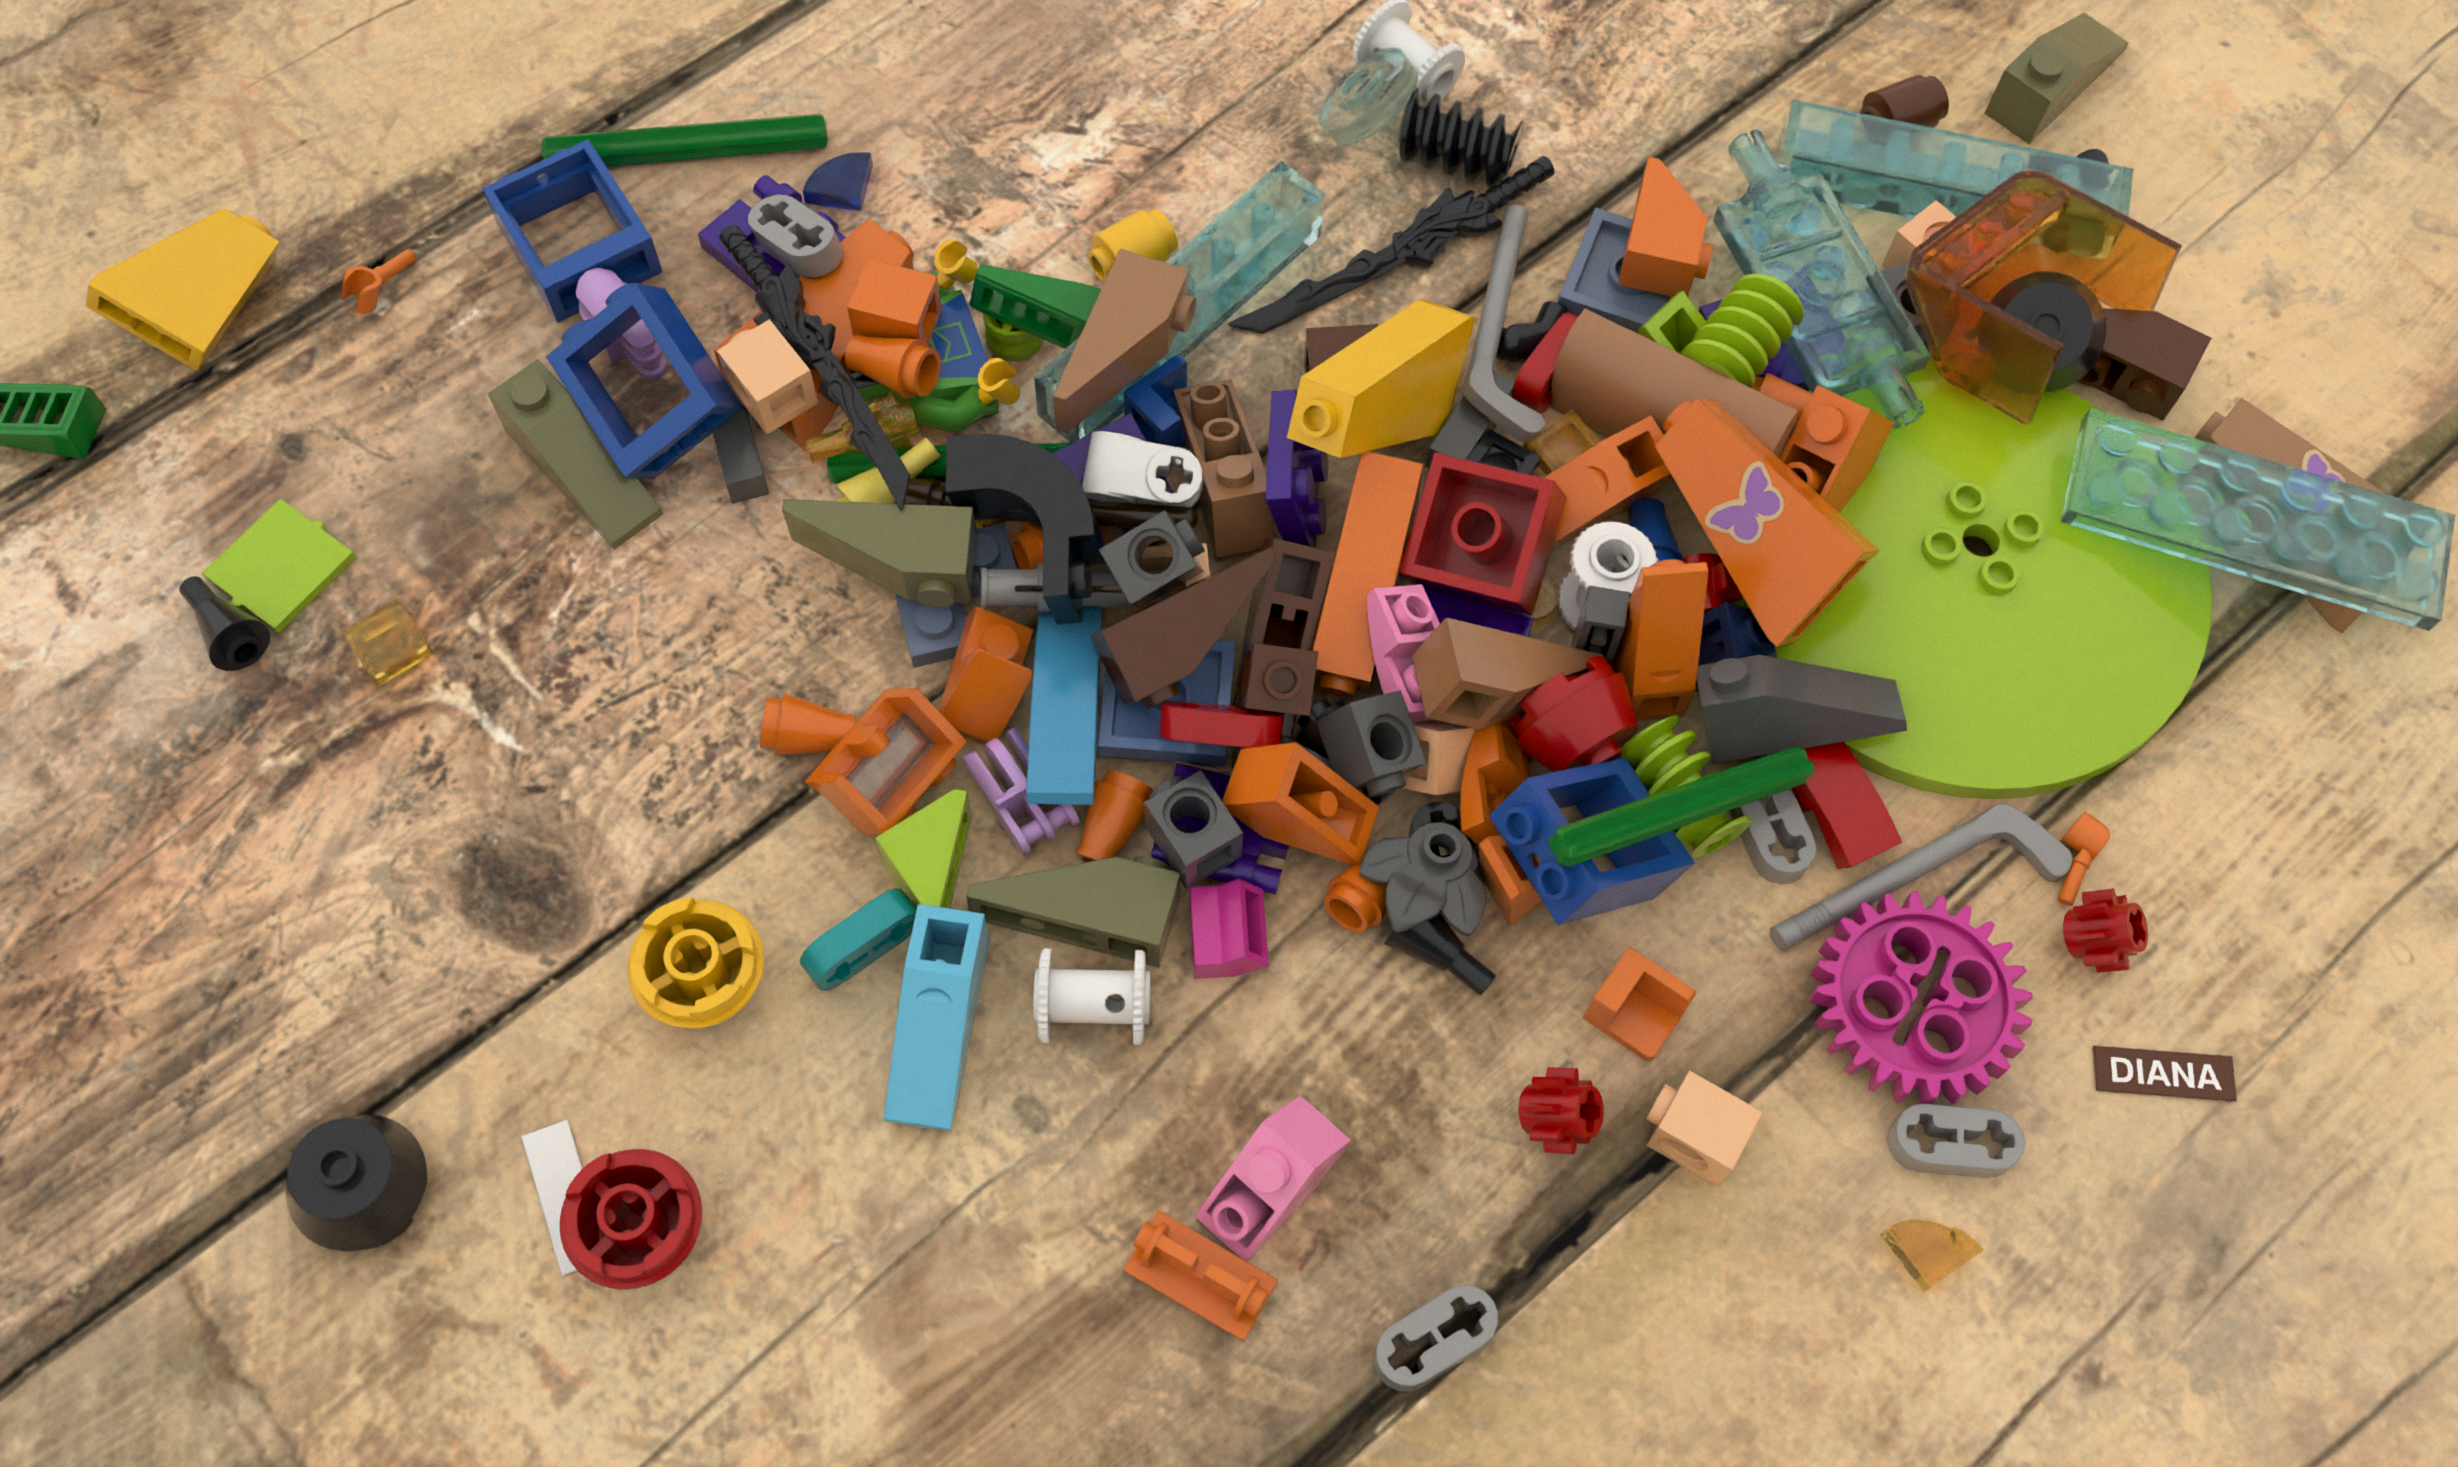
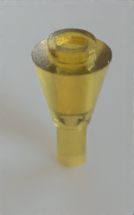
(894, 418)

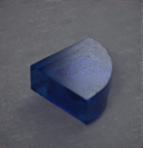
(840, 182)

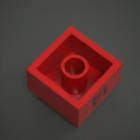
(1483, 533)

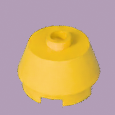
(695, 963)

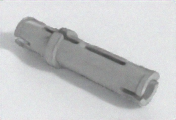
(999, 585)

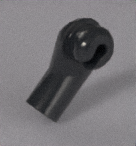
(1520, 340)

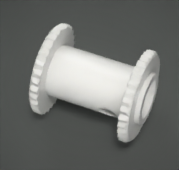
(1389, 28)
(1599, 563)
(1086, 998)

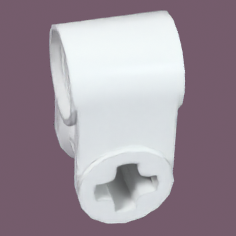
(1129, 471)

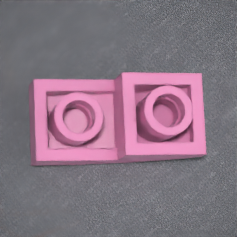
(1398, 625)

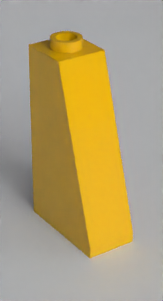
(1386, 384)

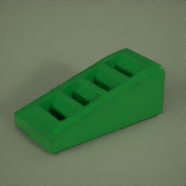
(1034, 303)
(70, 437)

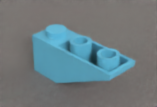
(936, 1016)

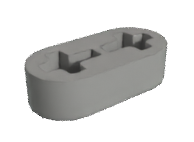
(785, 228)
(1791, 829)
(1954, 1155)
(1426, 1324)

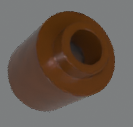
(1911, 100)

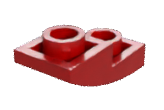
(1846, 806)

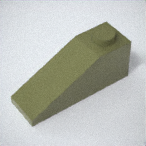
(2052, 75)
(567, 450)
(912, 551)
(1092, 905)

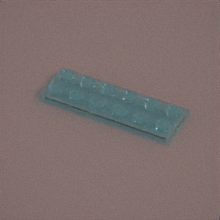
(2260, 519)

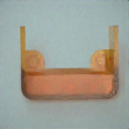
(2015, 231)

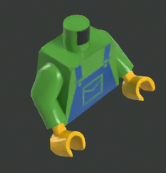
(967, 380)

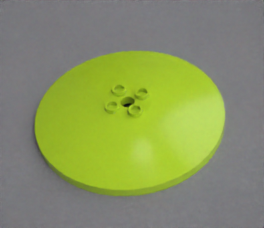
(2015, 661)

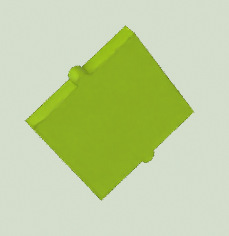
(279, 565)

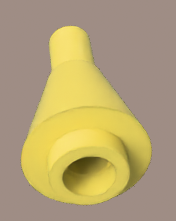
(870, 485)

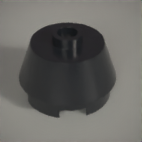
(2062, 311)
(355, 1182)

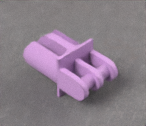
(636, 343)
(1013, 804)

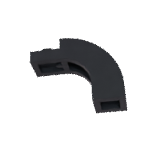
(1027, 483)

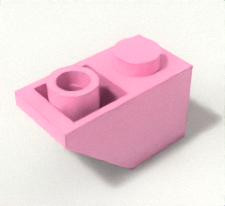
(1272, 1177)

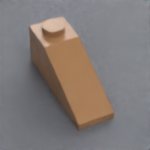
(1124, 335)

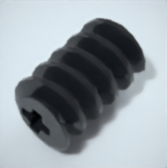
(1458, 139)

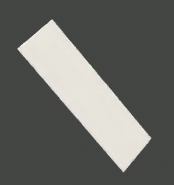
(553, 1167)

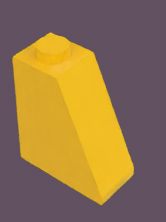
(187, 285)

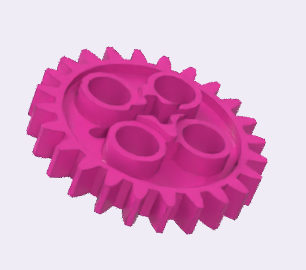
(1976, 1029)

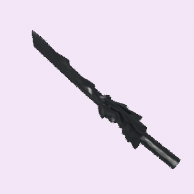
(1417, 245)
(783, 304)

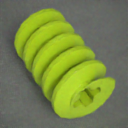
(1747, 328)
(1662, 764)

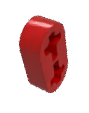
(1535, 376)
(1219, 724)

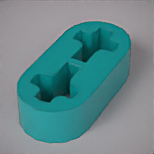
(859, 939)

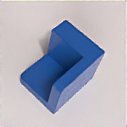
(1154, 405)

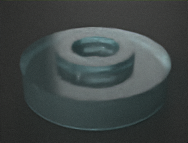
(1368, 96)

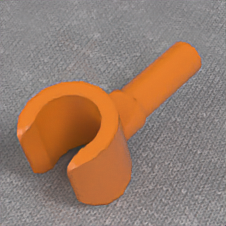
(367, 282)
(2087, 838)

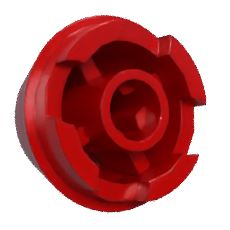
(1577, 718)
(630, 1218)

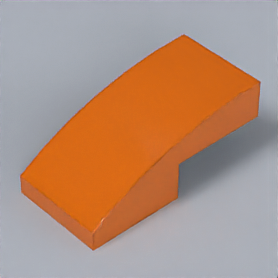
(1490, 775)

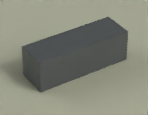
(1466, 426)
(740, 458)
(1601, 621)

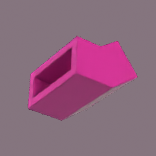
(1228, 929)

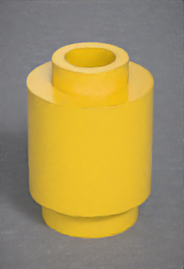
(1140, 233)

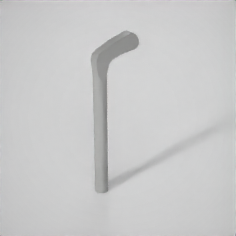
(1479, 383)
(2000, 821)

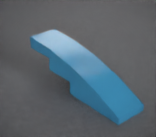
(1064, 711)

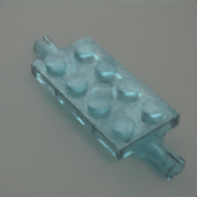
(1852, 321)

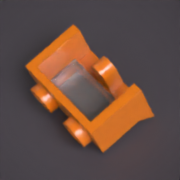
(888, 760)

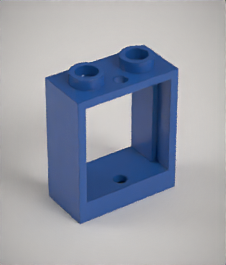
(567, 177)
(680, 429)
(1582, 891)

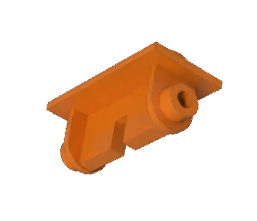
(1200, 1275)

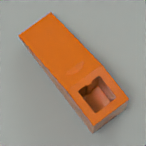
(1835, 445)
(1610, 478)
(1663, 638)

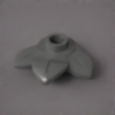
(1424, 883)

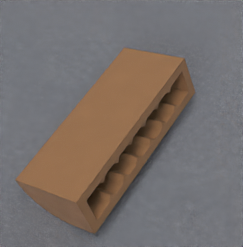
(1623, 377)

